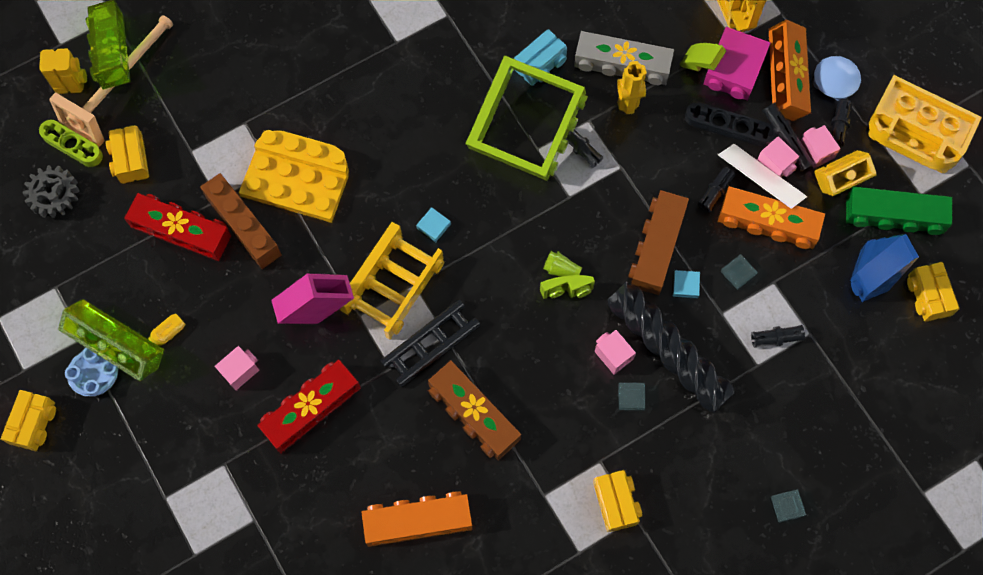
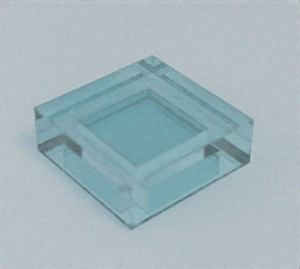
(739, 271)
(631, 396)
(788, 506)

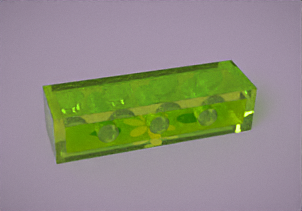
(107, 44)
(110, 339)

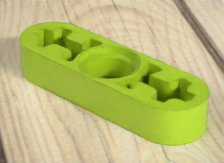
(66, 134)

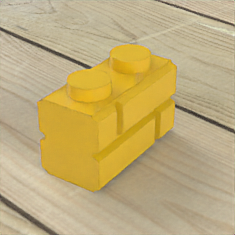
(62, 71)
(128, 154)
(845, 173)
(932, 292)
(28, 420)
(616, 501)

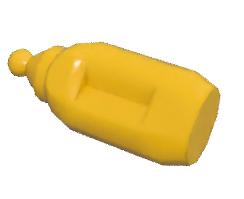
(167, 330)

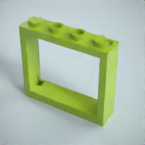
(492, 101)

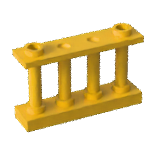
(378, 260)

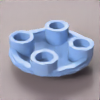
(837, 77)
(90, 374)

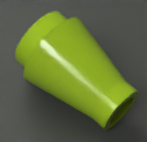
(560, 265)

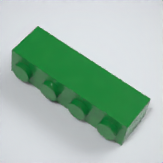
(898, 210)

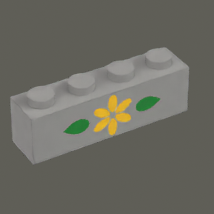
(613, 54)

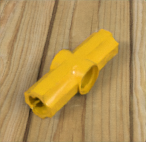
(631, 87)

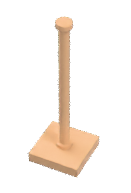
(80, 119)

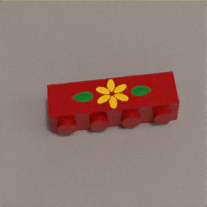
(178, 226)
(309, 406)

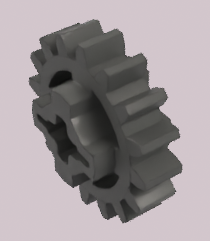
(62, 187)

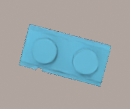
(543, 54)

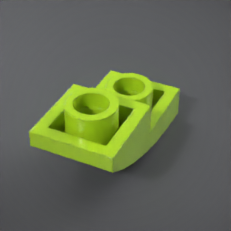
(703, 56)
(574, 284)

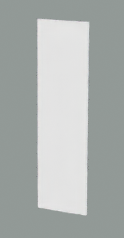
(762, 176)

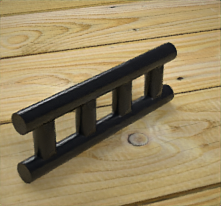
(428, 358)

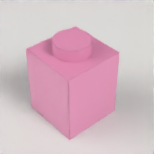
(820, 145)
(779, 158)
(614, 351)
(238, 367)

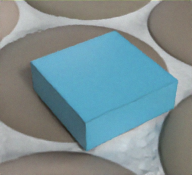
(433, 224)
(686, 284)

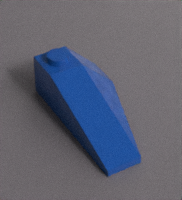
(881, 265)

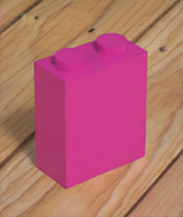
(739, 65)
(312, 299)

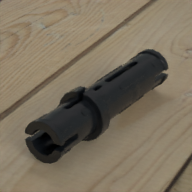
(785, 132)

